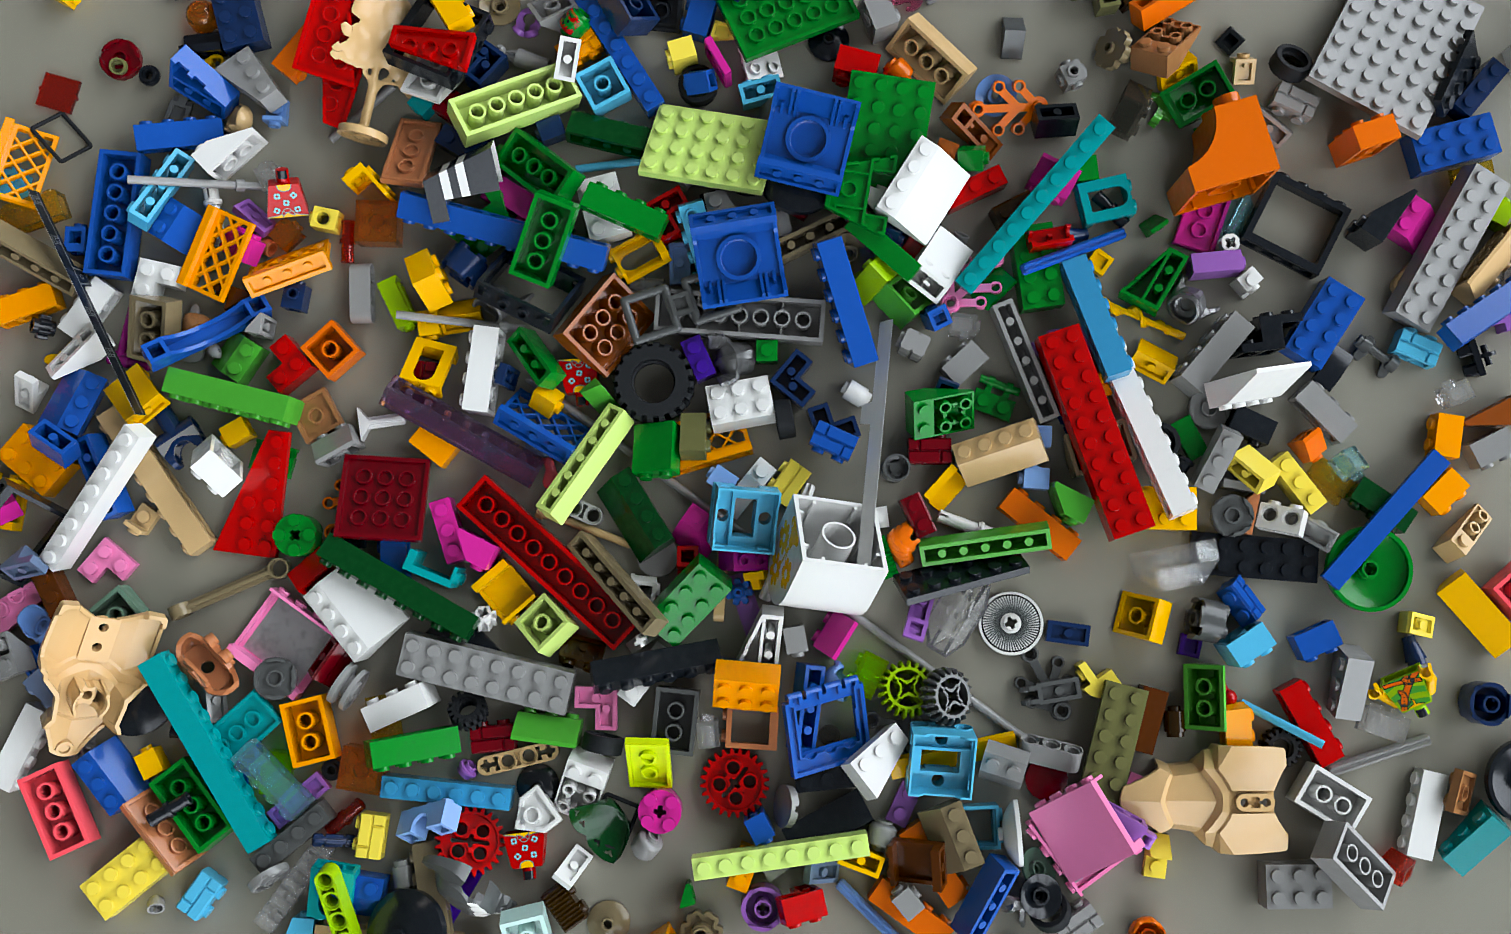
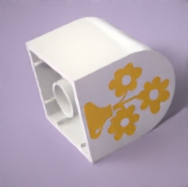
(818, 558)

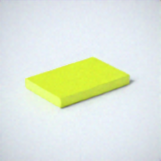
(648, 762)

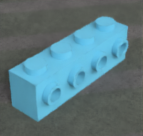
(154, 197)
(685, 209)

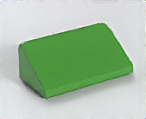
(597, 396)

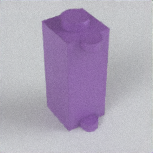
(1215, 265)

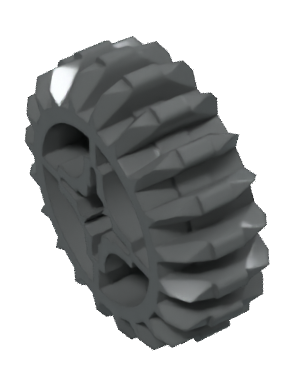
(952, 695)

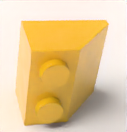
(1142, 617)

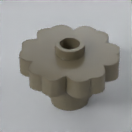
(1113, 49)
(701, 921)

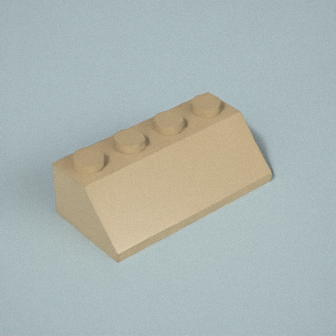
(931, 57)
(1485, 267)
(1000, 452)

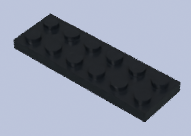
(1263, 557)
(950, 578)

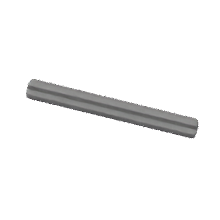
(1379, 754)

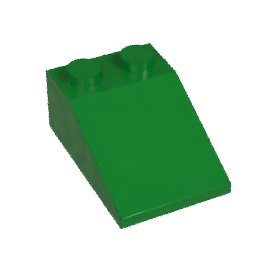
(1195, 94)

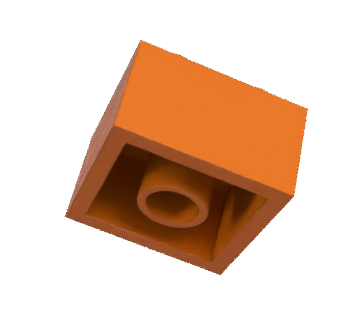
(333, 350)

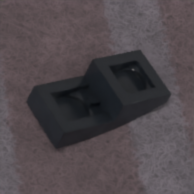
(1333, 368)

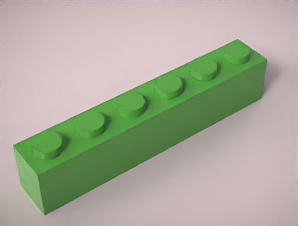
(985, 543)

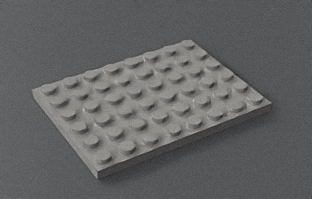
(1393, 56)

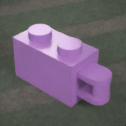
(1135, 826)

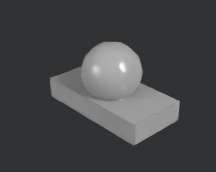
(1319, 534)

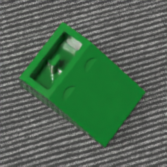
(938, 411)

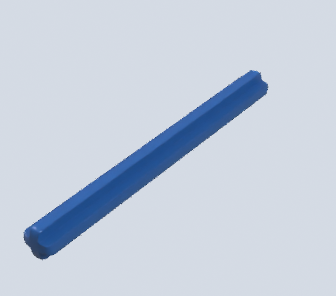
(1072, 251)

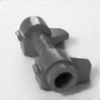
(1366, 345)

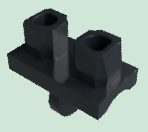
(1477, 367)

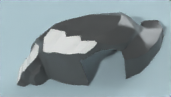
(452, 875)

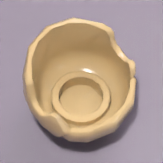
(240, 119)

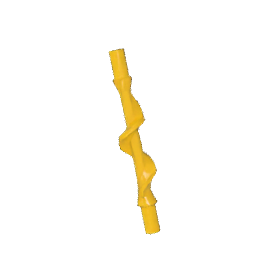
(1136, 313)

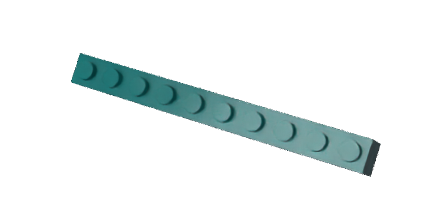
(1034, 204)
(207, 750)

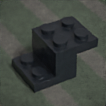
(1268, 334)

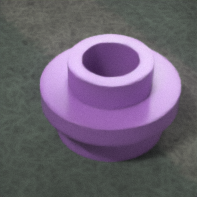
(467, 769)

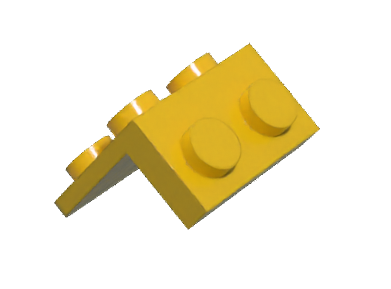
(360, 177)

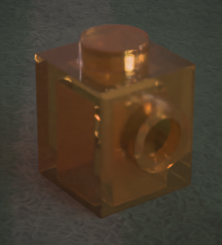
(287, 234)

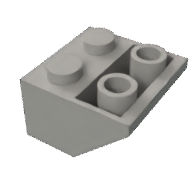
(14, 657)

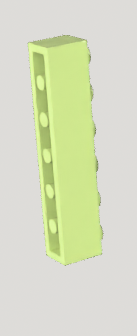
(585, 463)

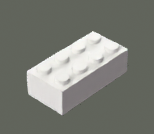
(482, 360)

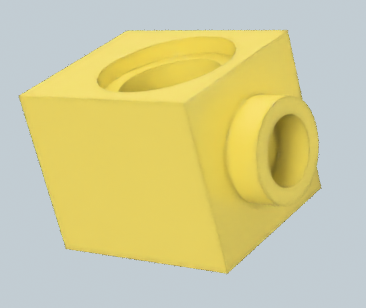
(334, 223)

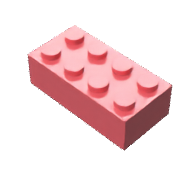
(59, 809)

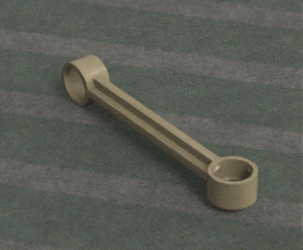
(187, 608)

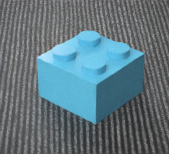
(603, 86)
(1245, 645)

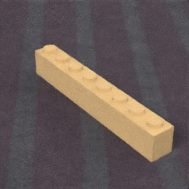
(165, 492)

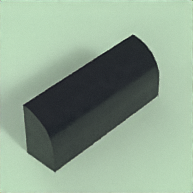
(838, 816)

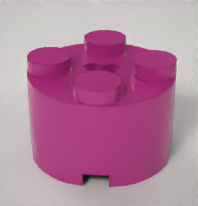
(657, 822)

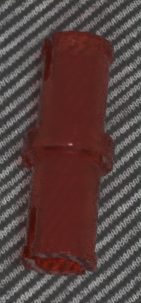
(347, 241)
(345, 816)

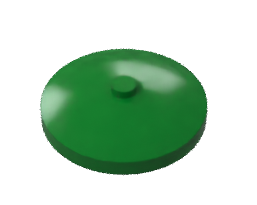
(1380, 579)

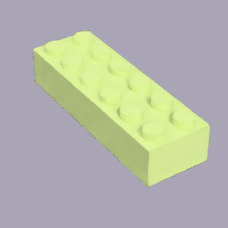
(511, 104)

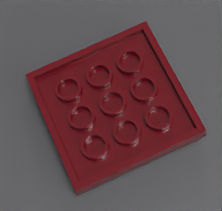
(382, 498)

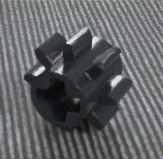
(43, 327)

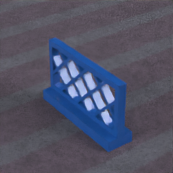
(537, 434)

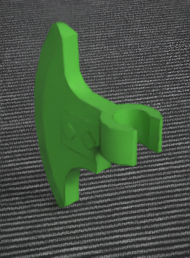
(1161, 112)

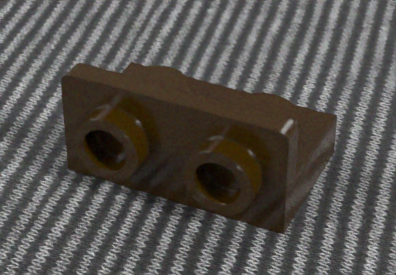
(580, 651)

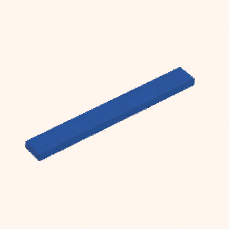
(1385, 519)

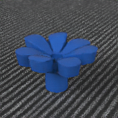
(744, 592)

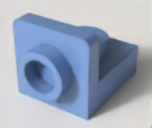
(277, 118)

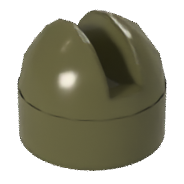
(118, 61)

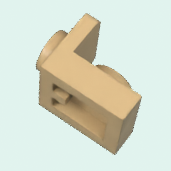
(1243, 69)
(142, 520)

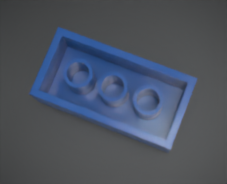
(1451, 145)
(1323, 323)

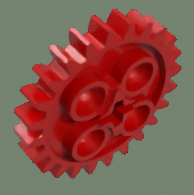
(749, 794)
(472, 821)

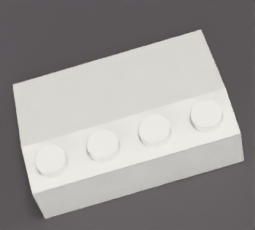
(922, 191)
(1253, 386)
(354, 615)

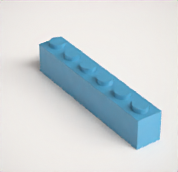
(1095, 318)
(460, 791)

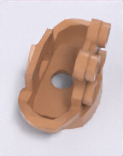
(195, 650)

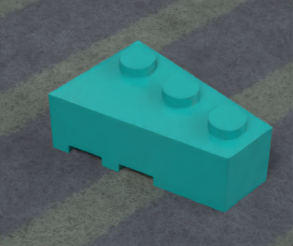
(1474, 838)

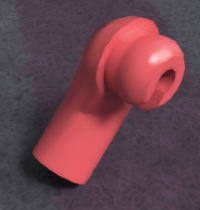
(550, 472)

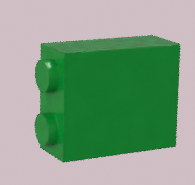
(656, 450)

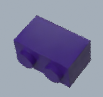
(698, 359)

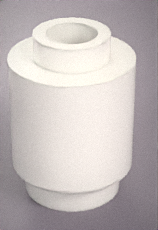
(855, 393)

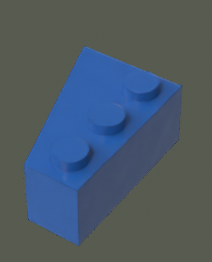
(202, 83)

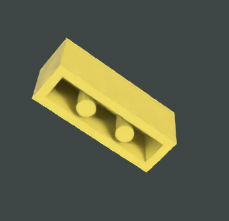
(1297, 484)

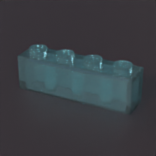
(272, 779)

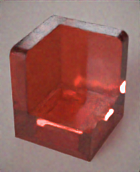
(1400, 864)

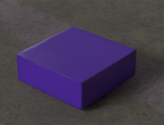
(1188, 647)

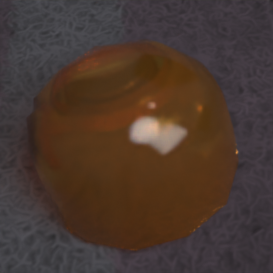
(201, 16)

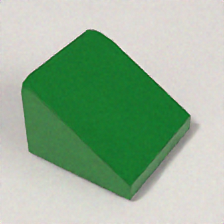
(1153, 225)
(688, 897)

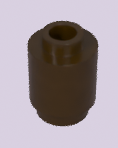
(1174, 721)

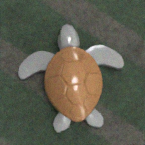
(195, 319)

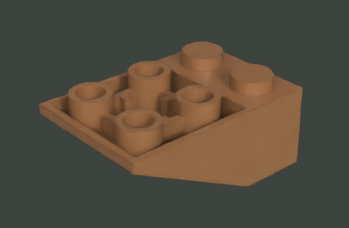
(1163, 47)

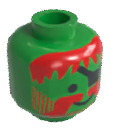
(575, 23)

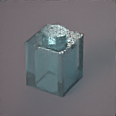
(1349, 464)

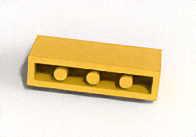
(1476, 612)

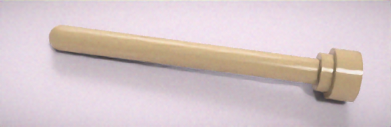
(589, 529)

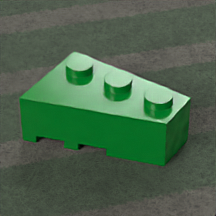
(1155, 282)

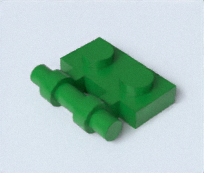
(992, 404)

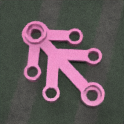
(957, 296)

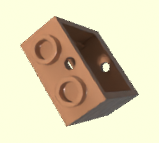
(773, 733)

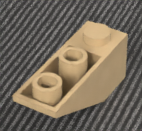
(1462, 534)

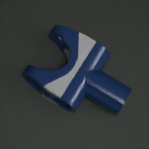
(176, 436)

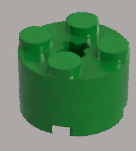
(286, 535)

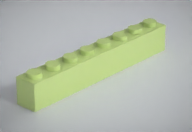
(780, 855)

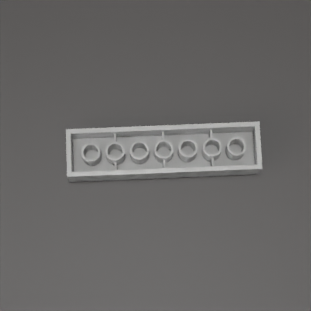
(1446, 248)
(778, 319)
(486, 672)

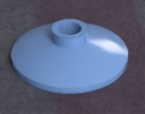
(984, 91)

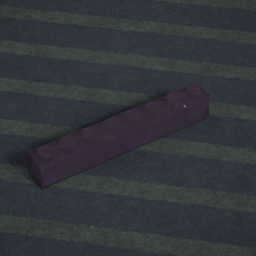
(461, 431)

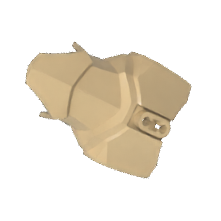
(90, 681)
(1207, 796)

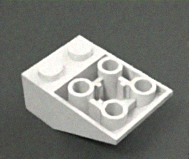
(941, 264)
(582, 780)

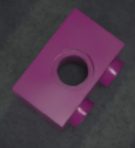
(742, 561)

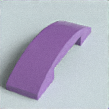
(917, 620)

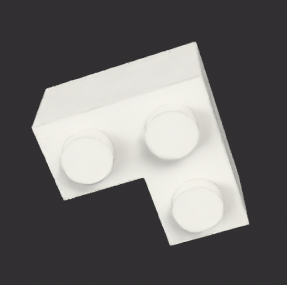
(154, 277)

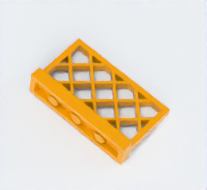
(7, 138)
(203, 248)
(288, 268)
(720, 455)

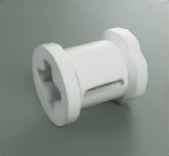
(1233, 244)

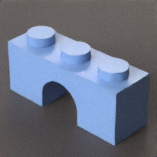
(1037, 477)
(437, 816)

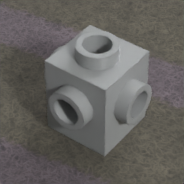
(1070, 75)

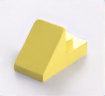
(1416, 624)
(1156, 858)

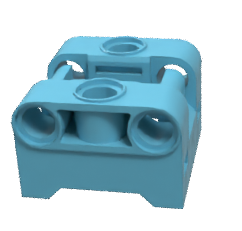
(763, 532)
(954, 781)

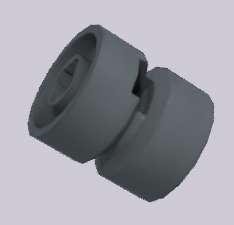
(895, 468)

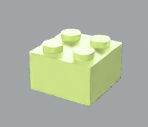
(546, 625)

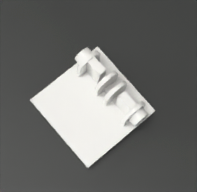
(762, 66)

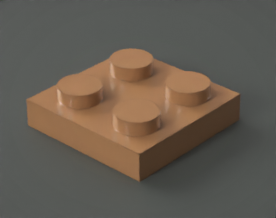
(318, 416)
(1460, 791)

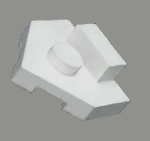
(536, 812)

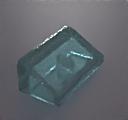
(1239, 216)

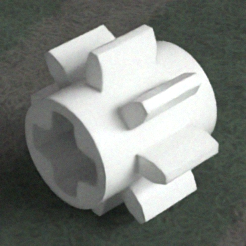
(487, 618)

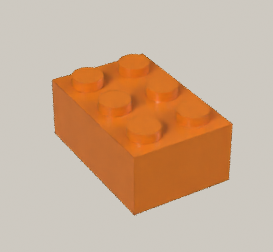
(1364, 139)

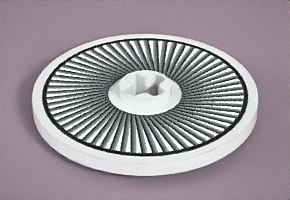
(1026, 630)

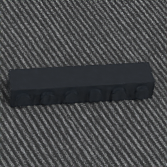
(654, 666)

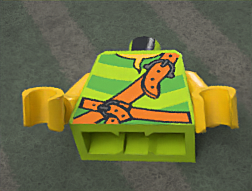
(1407, 689)

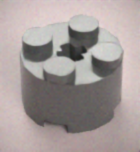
(1206, 620)

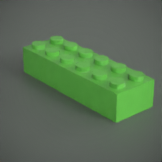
(232, 397)

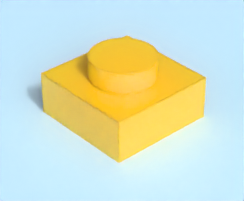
(1100, 261)

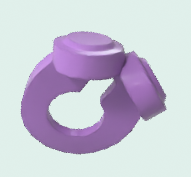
(519, 27)

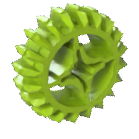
(898, 684)

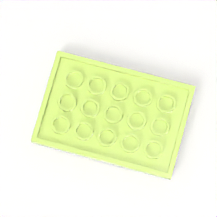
(704, 149)

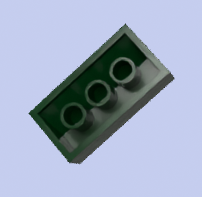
(635, 515)

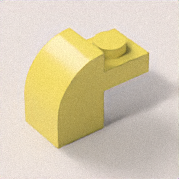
(1093, 684)

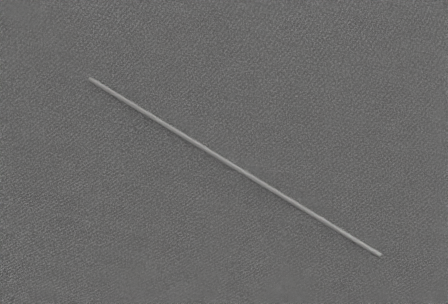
(858, 618)

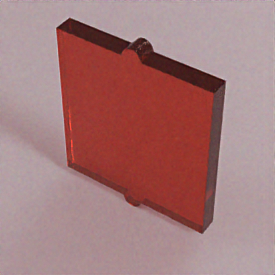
(58, 93)

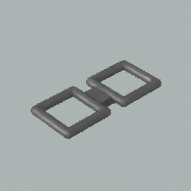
(676, 305)

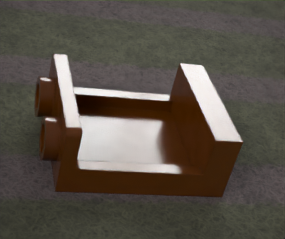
(917, 862)

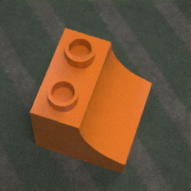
(1229, 156)

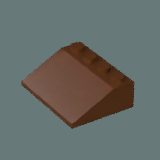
(598, 328)

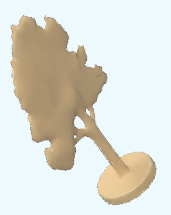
(364, 51)

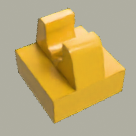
(756, 578)

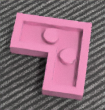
(108, 556)
(605, 706)

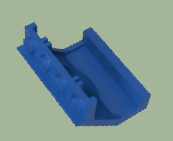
(807, 139)
(738, 255)

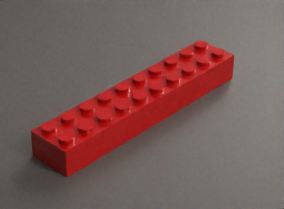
(1094, 432)
(545, 559)

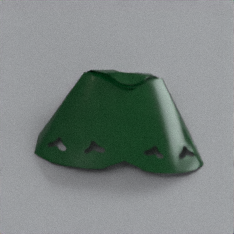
(605, 823)

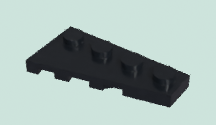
(1458, 74)

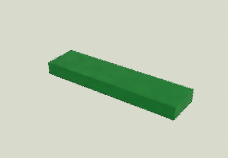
(887, 251)

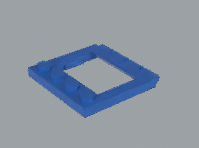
(832, 754)

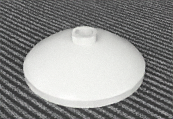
(1011, 833)

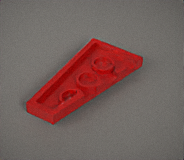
(436, 45)

